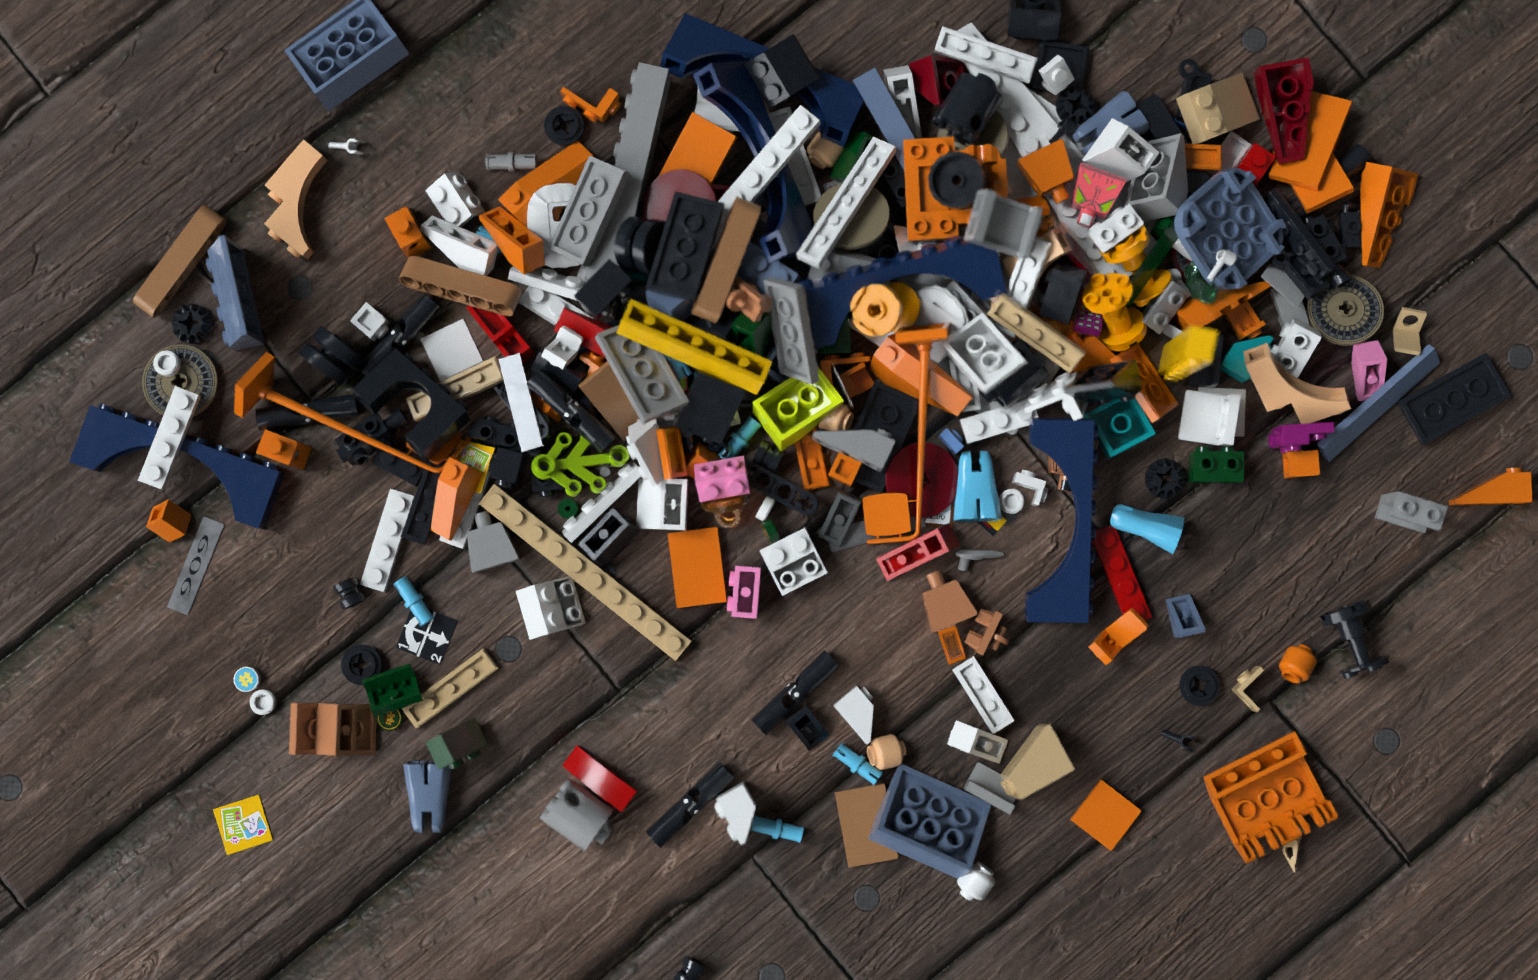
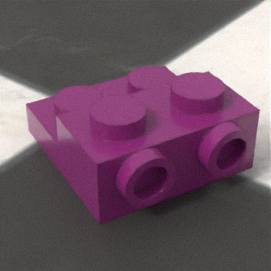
(1294, 436)

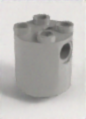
(578, 815)

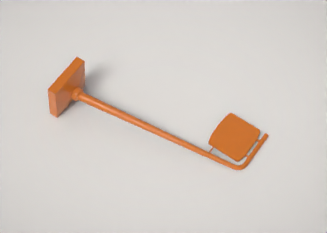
(259, 382)
(889, 512)

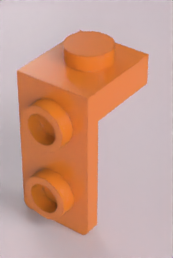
(607, 106)
(855, 359)
(1118, 635)

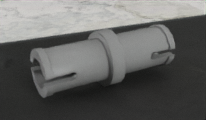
(511, 161)

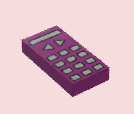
(1087, 321)

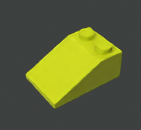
(795, 408)

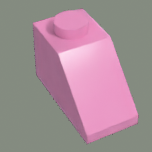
(1368, 368)

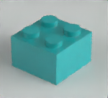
(1120, 425)

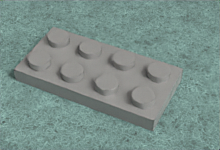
(589, 211)
(792, 330)
(642, 375)

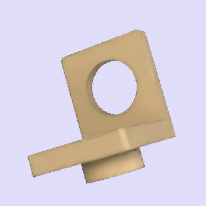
(1407, 336)
(1245, 680)

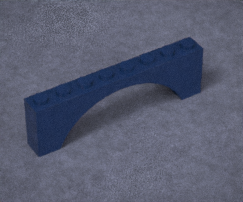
(701, 43)
(737, 96)
(831, 297)
(248, 484)
(1066, 592)

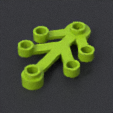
(576, 464)

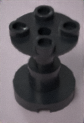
(1352, 628)

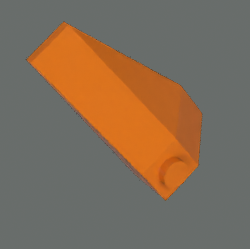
(561, 168)
(1382, 196)
(1201, 314)
(900, 369)

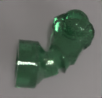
(1197, 285)

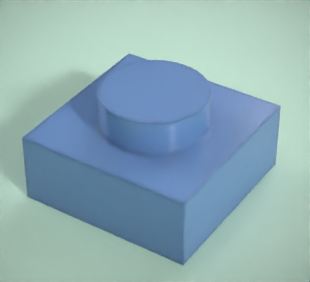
(951, 440)

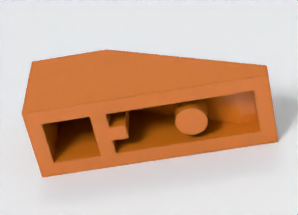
(515, 240)
(1503, 488)
(453, 496)

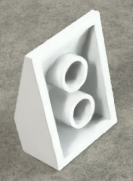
(983, 353)

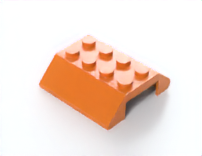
(1268, 796)

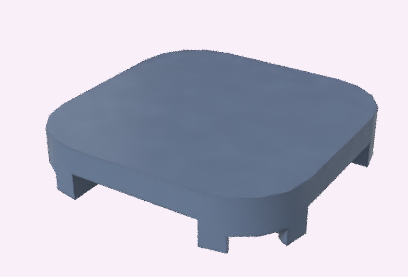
(1231, 217)

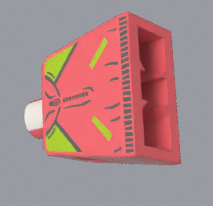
(1094, 193)

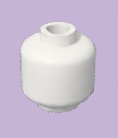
(977, 882)

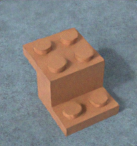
(332, 729)

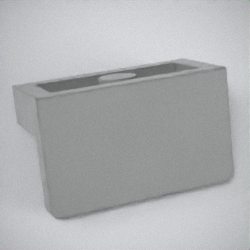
(986, 785)

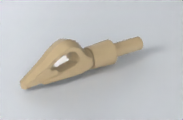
(1295, 847)

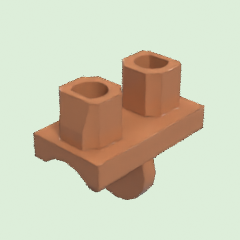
(748, 300)
(980, 642)

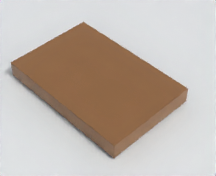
(610, 399)
(857, 814)

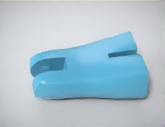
(976, 491)
(1157, 528)

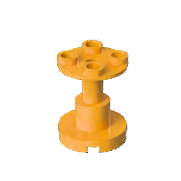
(1131, 256)
(885, 308)
(1120, 324)

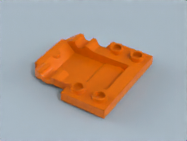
(925, 215)

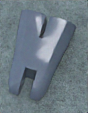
(1117, 108)
(427, 793)

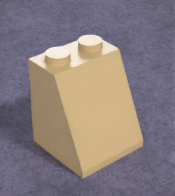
(1036, 763)

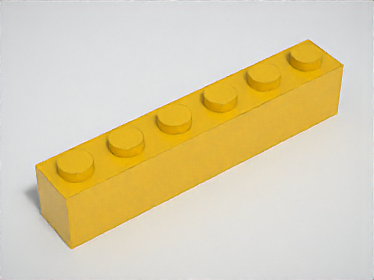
(694, 347)
(1187, 353)

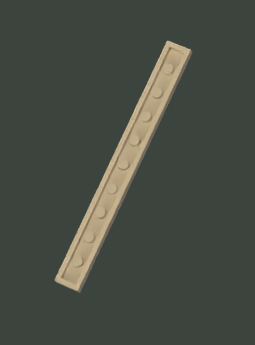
(585, 572)

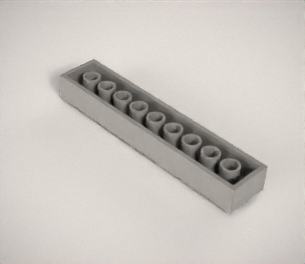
(634, 155)

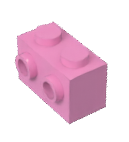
(721, 478)
(745, 592)

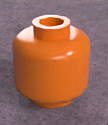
(1297, 663)

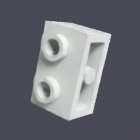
(1296, 346)

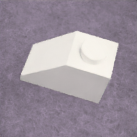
(857, 711)
(977, 742)

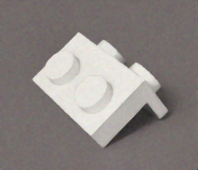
(454, 199)
(1115, 229)

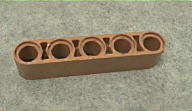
(726, 259)
(179, 261)
(460, 285)

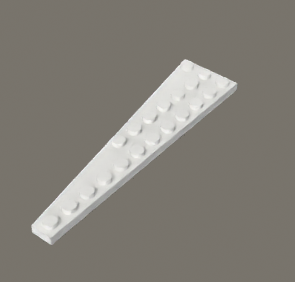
(1031, 130)

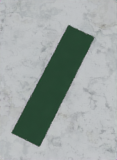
(1152, 261)

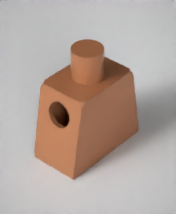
(945, 603)

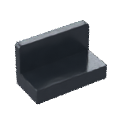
(1209, 374)

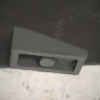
(840, 517)

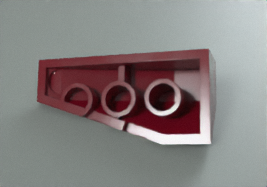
(1285, 104)

